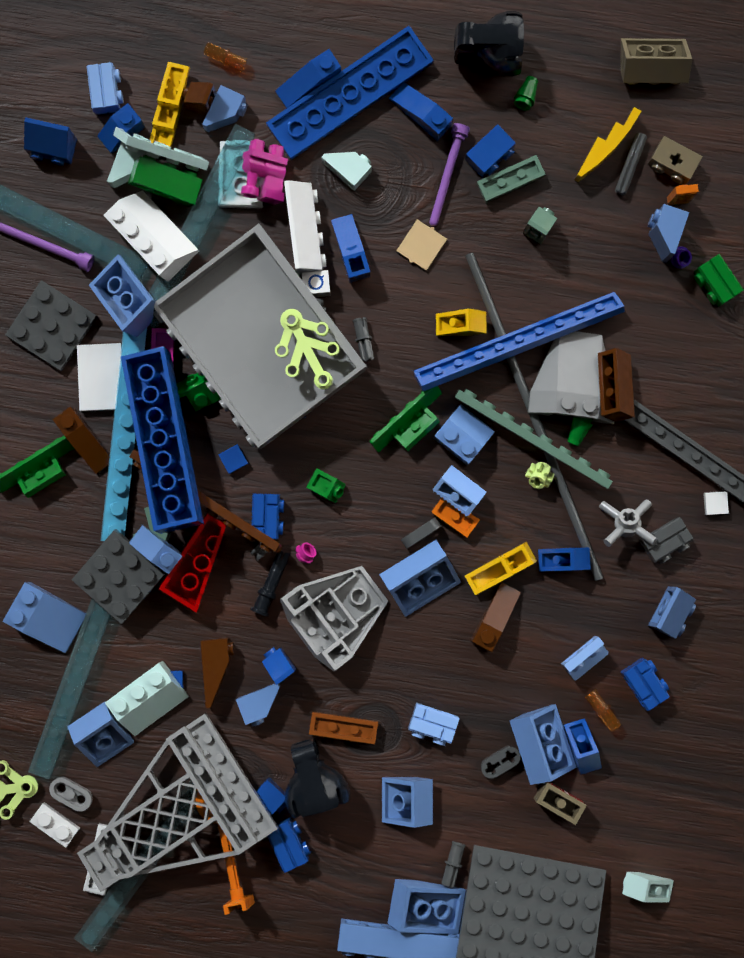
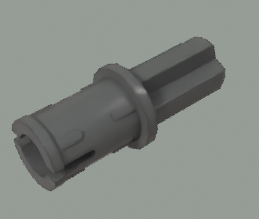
(363, 339)
(453, 864)

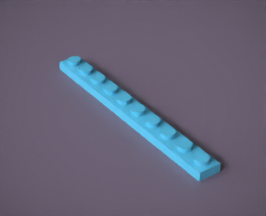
(121, 447)

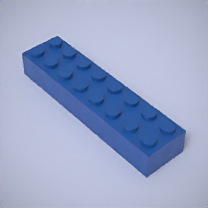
(162, 440)

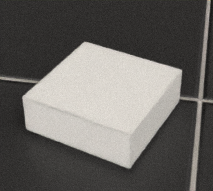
(716, 503)

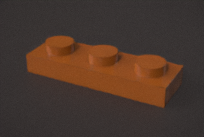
(343, 727)

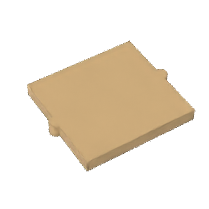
(421, 245)

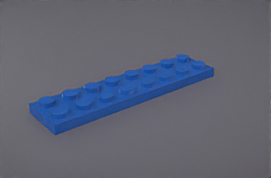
(350, 92)

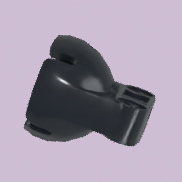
(492, 43)
(314, 784)

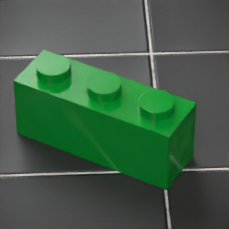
(165, 180)

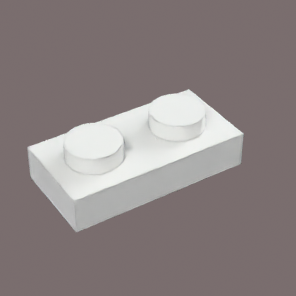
(54, 824)

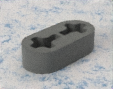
(421, 532)
(503, 766)

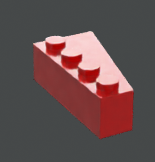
(191, 573)

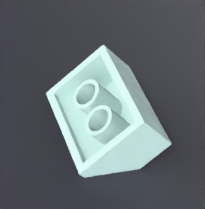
(147, 699)

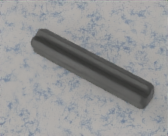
(631, 163)

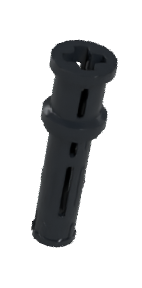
(267, 593)

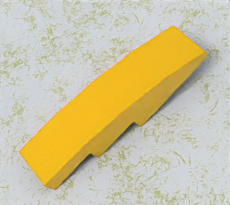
(169, 103)
(603, 149)

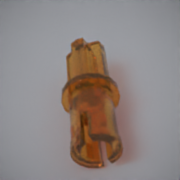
(225, 56)
(603, 710)

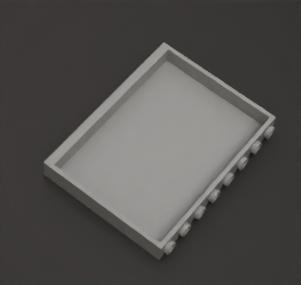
(230, 329)

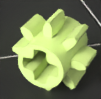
(539, 475)

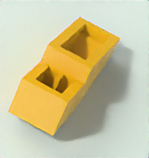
(500, 568)

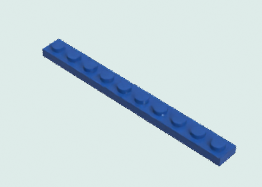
(518, 341)

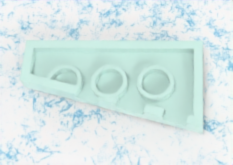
(155, 149)

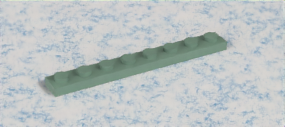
(542, 442)

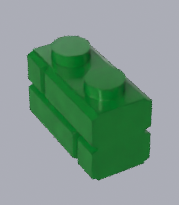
(718, 280)

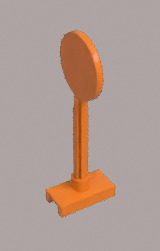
(238, 899)

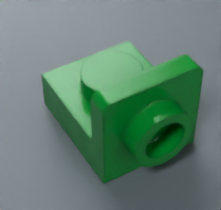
(326, 485)

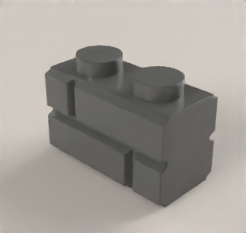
(670, 538)

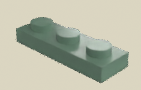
(511, 178)

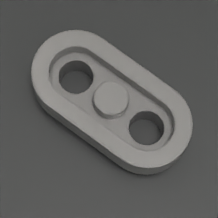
(71, 794)

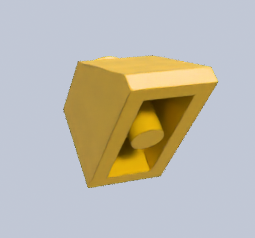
(461, 323)

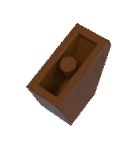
(199, 97)

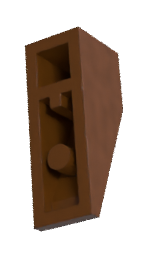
(82, 439)
(495, 617)
(215, 661)

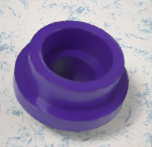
(685, 259)

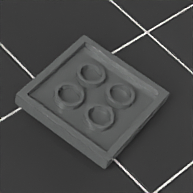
(51, 325)
(118, 576)

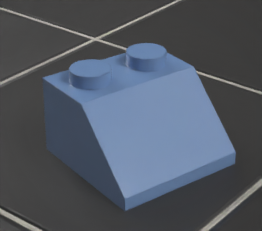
(666, 230)
(464, 434)
(672, 612)
(99, 735)
(407, 801)

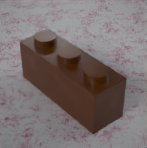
(616, 385)

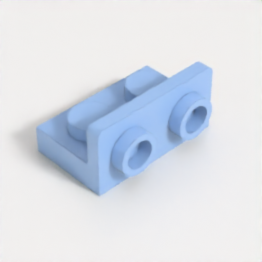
(585, 658)

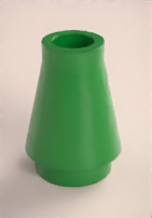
(526, 94)
(579, 429)

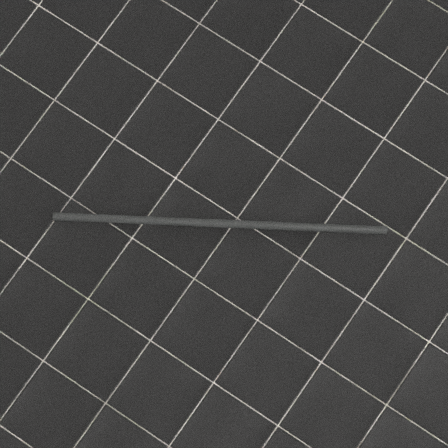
(534, 417)

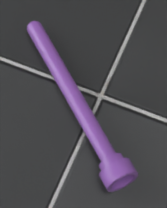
(459, 133)
(84, 260)

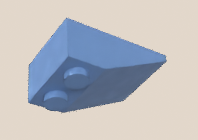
(44, 617)
(425, 907)

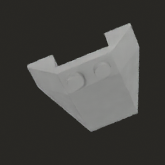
(570, 379)
(334, 614)

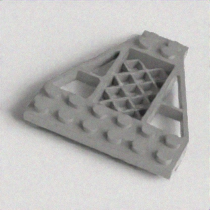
(225, 794)

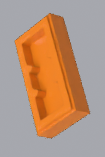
(682, 194)

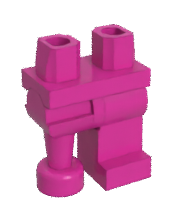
(270, 169)

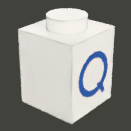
(317, 282)

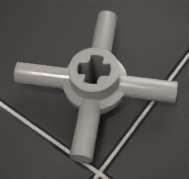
(628, 522)

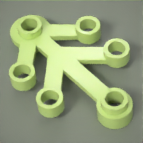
(305, 345)
(15, 788)

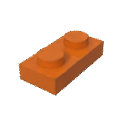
(455, 518)

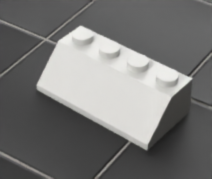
(303, 227)
(151, 234)

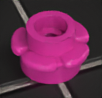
(305, 552)

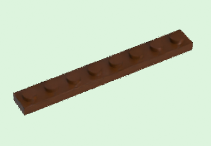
(231, 519)

